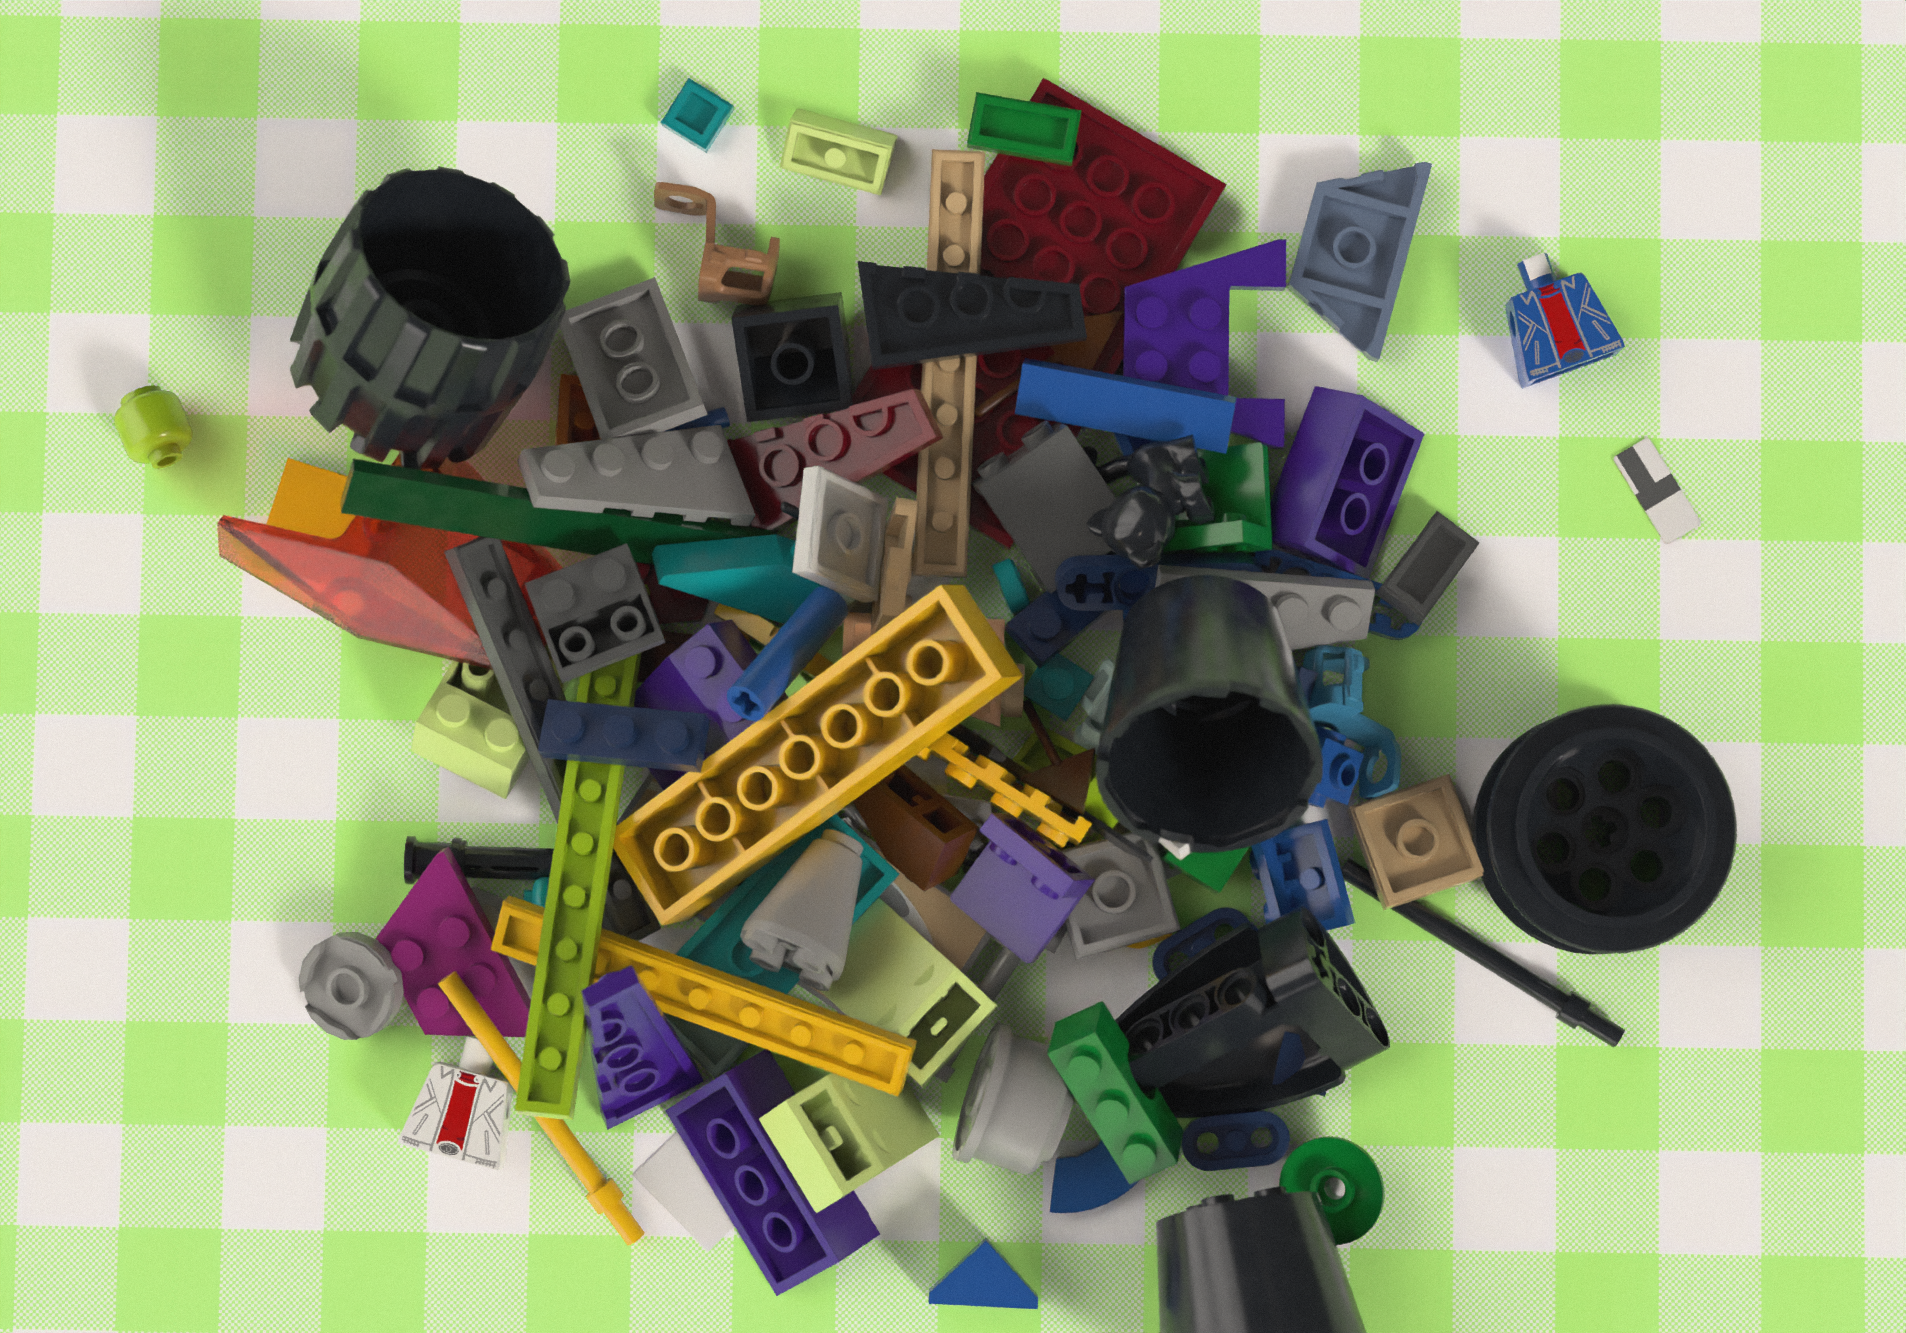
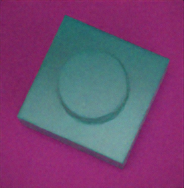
(1058, 686)

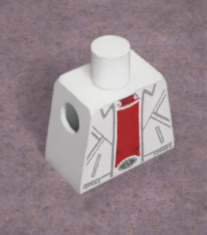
(462, 1111)

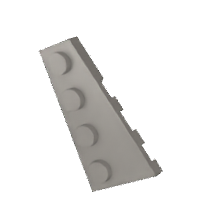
(1310, 607)

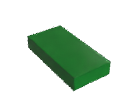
(1023, 129)

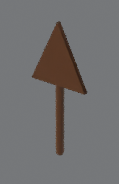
(1075, 354)
(1063, 779)

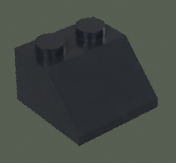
(793, 357)

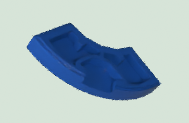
(1086, 1181)

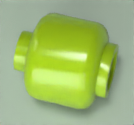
(153, 426)

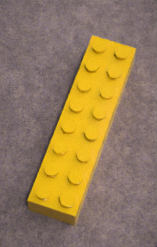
(814, 753)

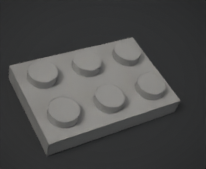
(631, 363)

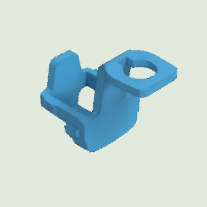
(1339, 709)

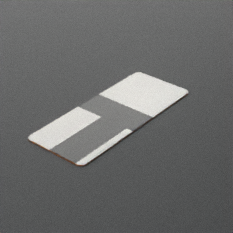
(1657, 490)

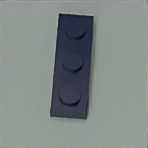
(624, 735)

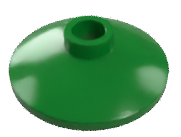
(1329, 1157)

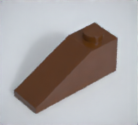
(916, 828)

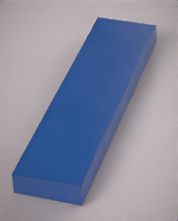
(1124, 404)

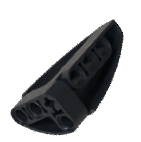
(1220, 1018)

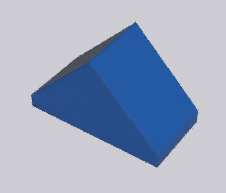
(983, 1280)

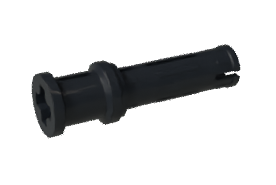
(479, 861)

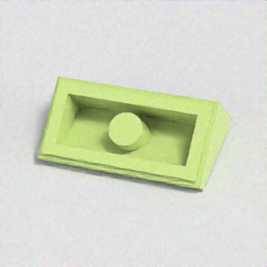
(838, 151)

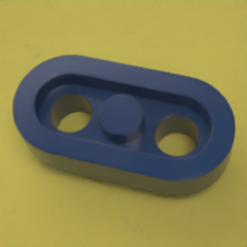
(1194, 938)
(1234, 1140)

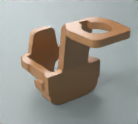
(715, 280)

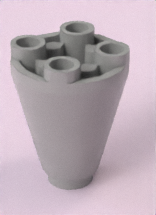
(809, 913)

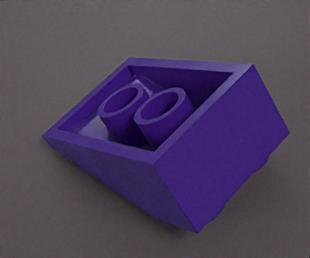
(697, 681)

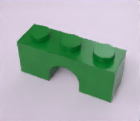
(1095, 1066)

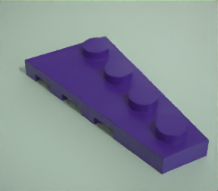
(633, 1048)

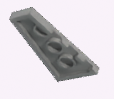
(644, 473)

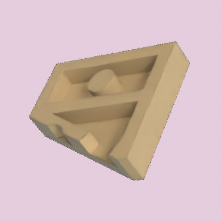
(896, 564)

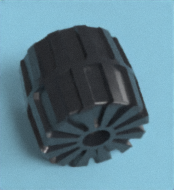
(429, 316)

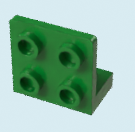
(1240, 503)

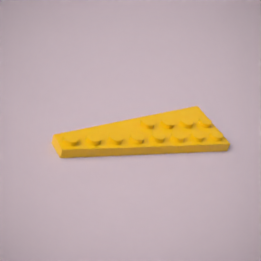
(962, 765)

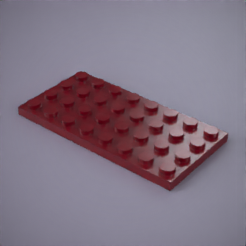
(1102, 224)

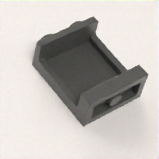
(1046, 498)

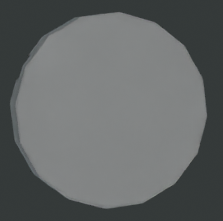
(351, 985)

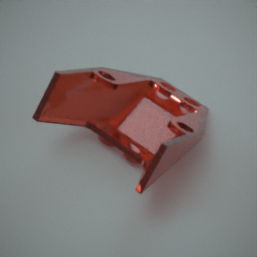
(380, 577)

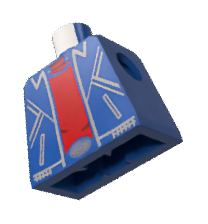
(1557, 324)

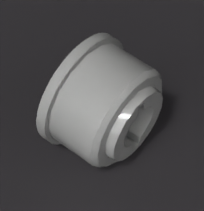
(1012, 1105)

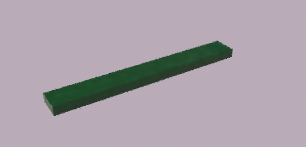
(509, 515)

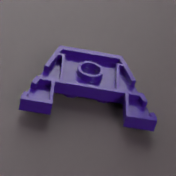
(1181, 331)

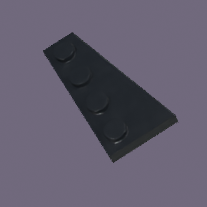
(948, 316)

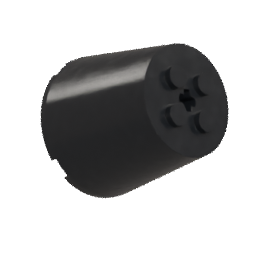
(1206, 719)
(1253, 1267)

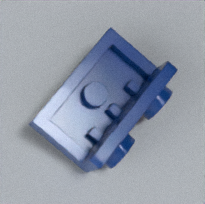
(1302, 870)

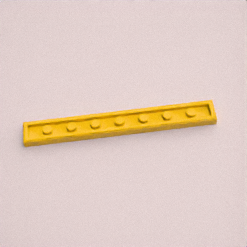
(731, 1004)

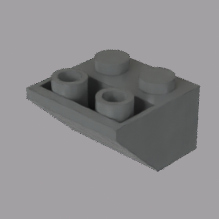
(595, 612)

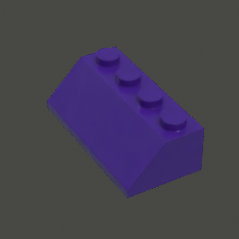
(755, 1183)

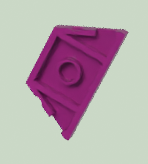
(446, 931)

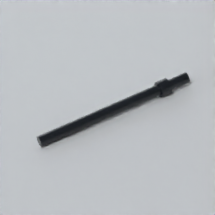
(1570, 1007)

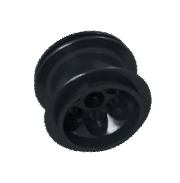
(1657, 762)

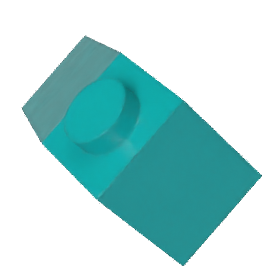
(737, 572)

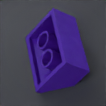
(1342, 481)

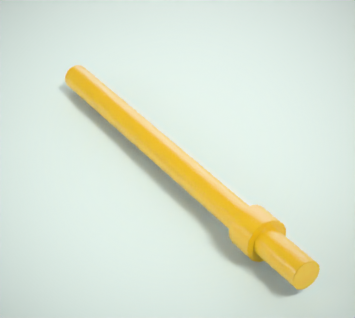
(602, 1193)

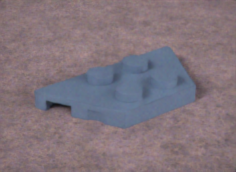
(1358, 251)

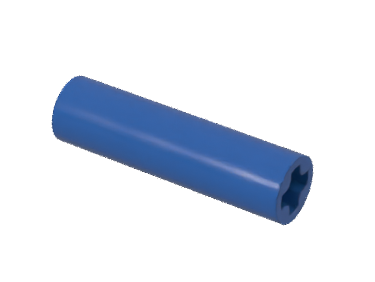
(787, 654)

